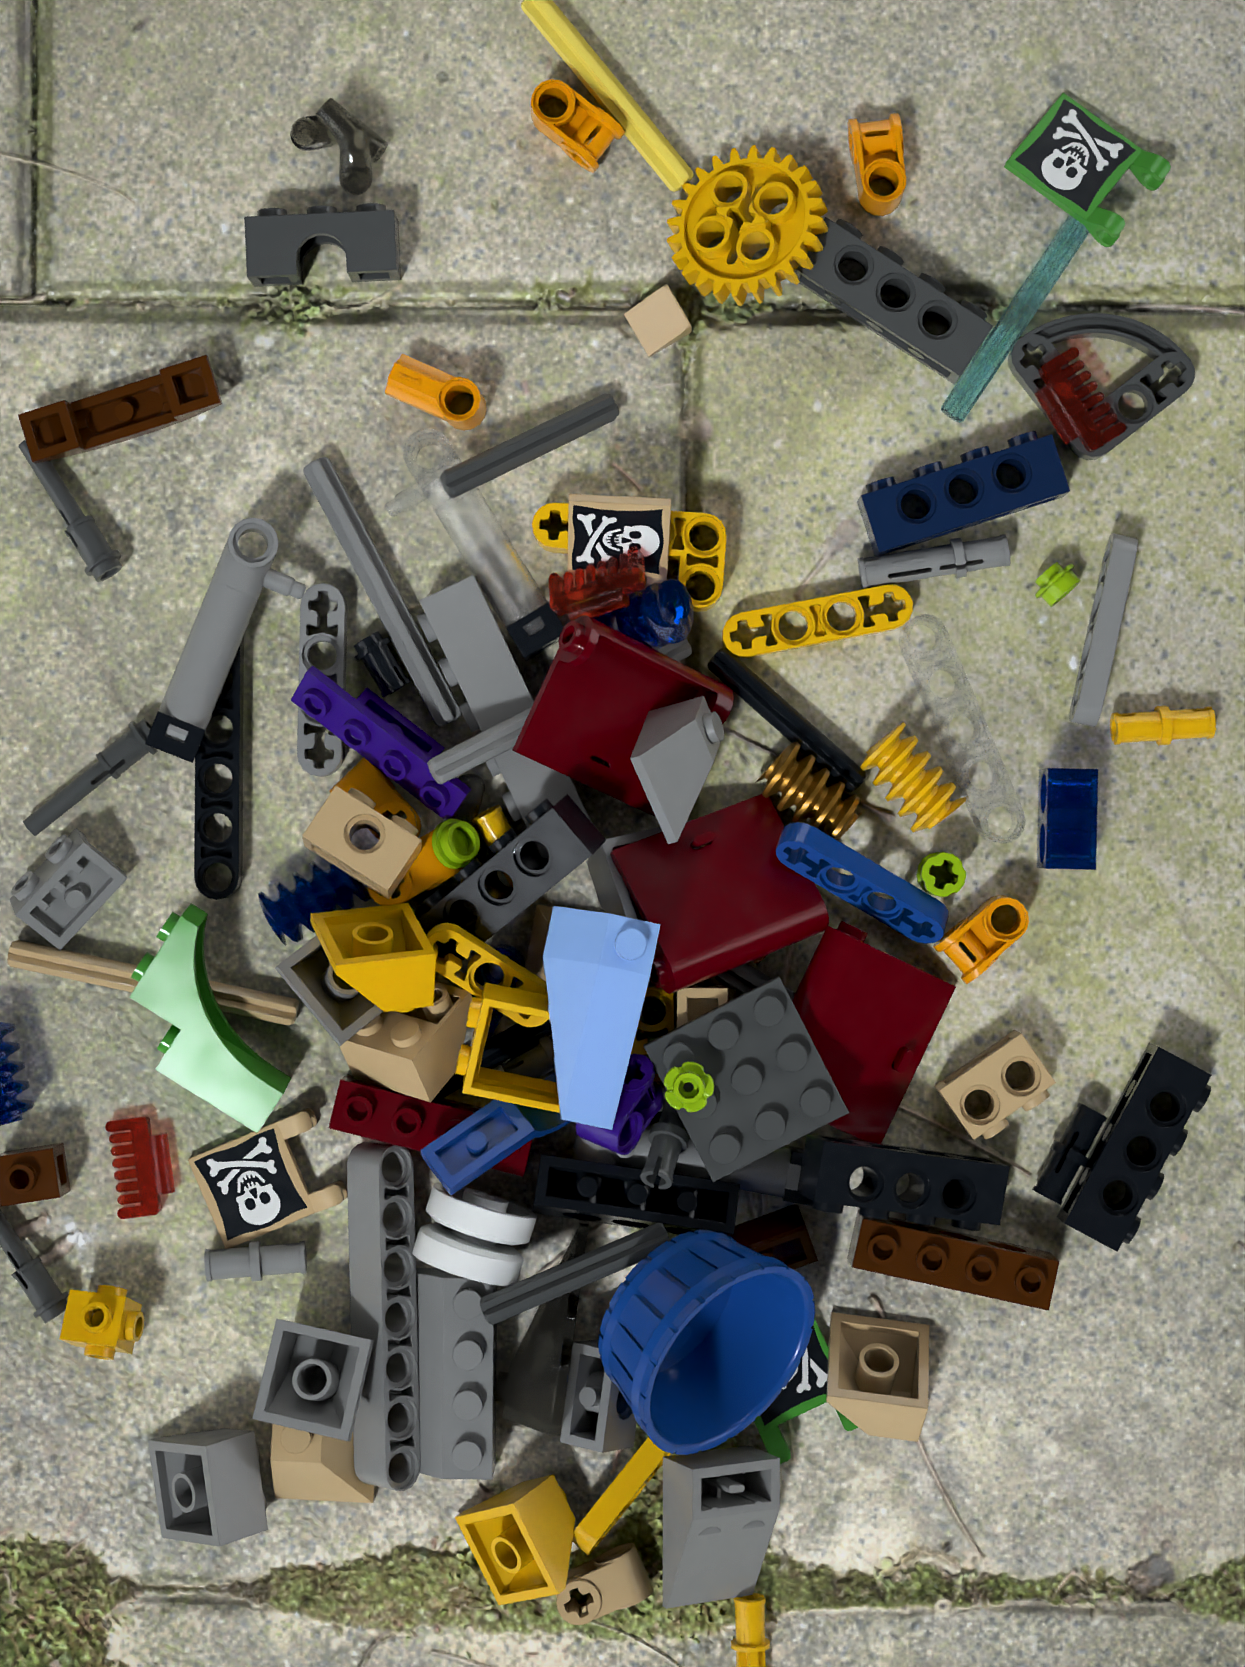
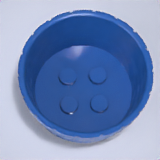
(704, 1338)

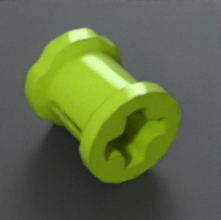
(953, 867)

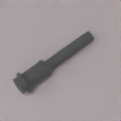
(81, 529)
(112, 762)
(32, 1275)

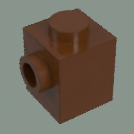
(33, 1174)

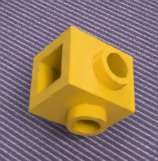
(102, 1322)

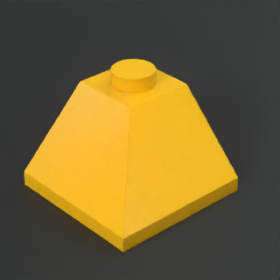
(380, 954)
(522, 1539)

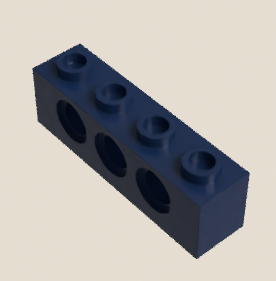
(1040, 482)

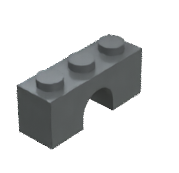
(281, 241)

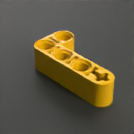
(691, 561)

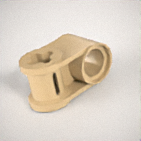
(610, 1584)

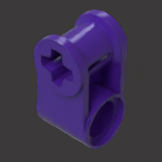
(637, 1106)

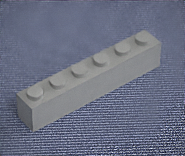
(493, 690)

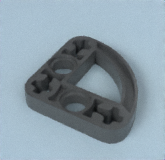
(1115, 328)

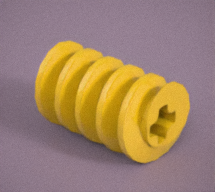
(911, 779)

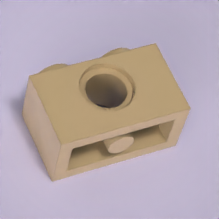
(377, 867)

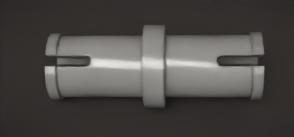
(255, 1261)

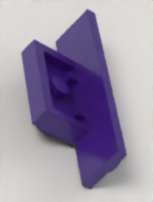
(382, 738)

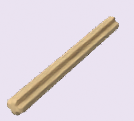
(118, 976)

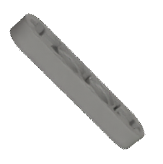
(1103, 630)
(336, 673)

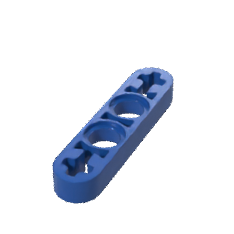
(816, 853)

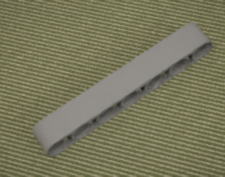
(384, 1311)

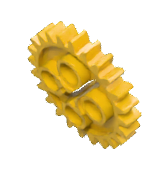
(747, 225)

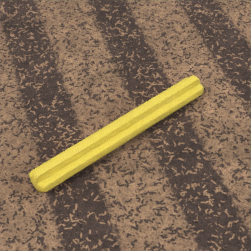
(608, 92)

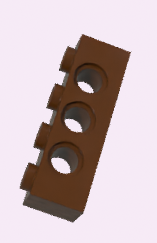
(953, 1260)

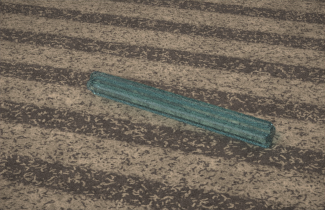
(1015, 320)

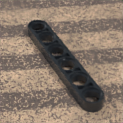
(228, 802)

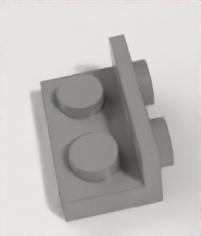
(65, 888)

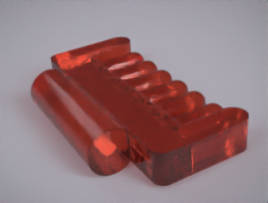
(1066, 409)
(599, 595)
(151, 1165)

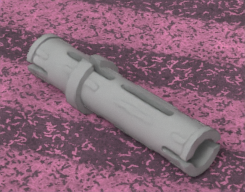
(935, 561)

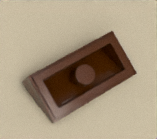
(779, 1236)

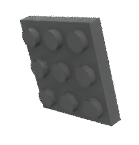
(763, 1075)

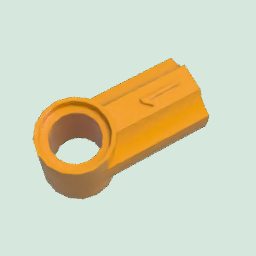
(433, 392)

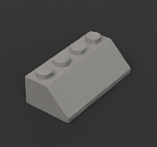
(455, 1377)

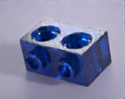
(1067, 818)

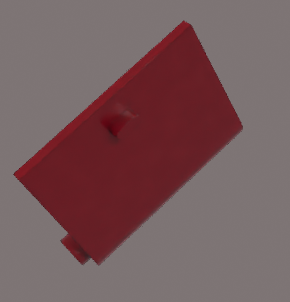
(598, 704)
(722, 899)
(868, 1024)

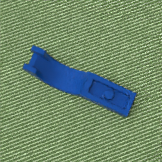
(486, 1140)

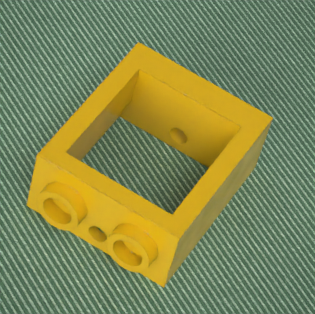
(495, 1083)

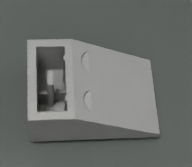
(717, 1522)

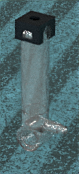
(482, 546)

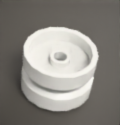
(474, 1235)

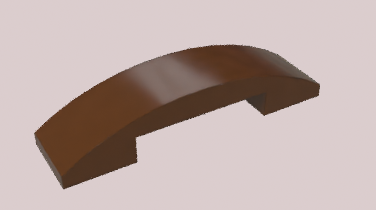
(121, 412)

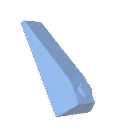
(596, 992)

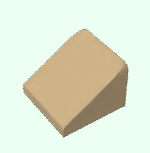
(658, 321)

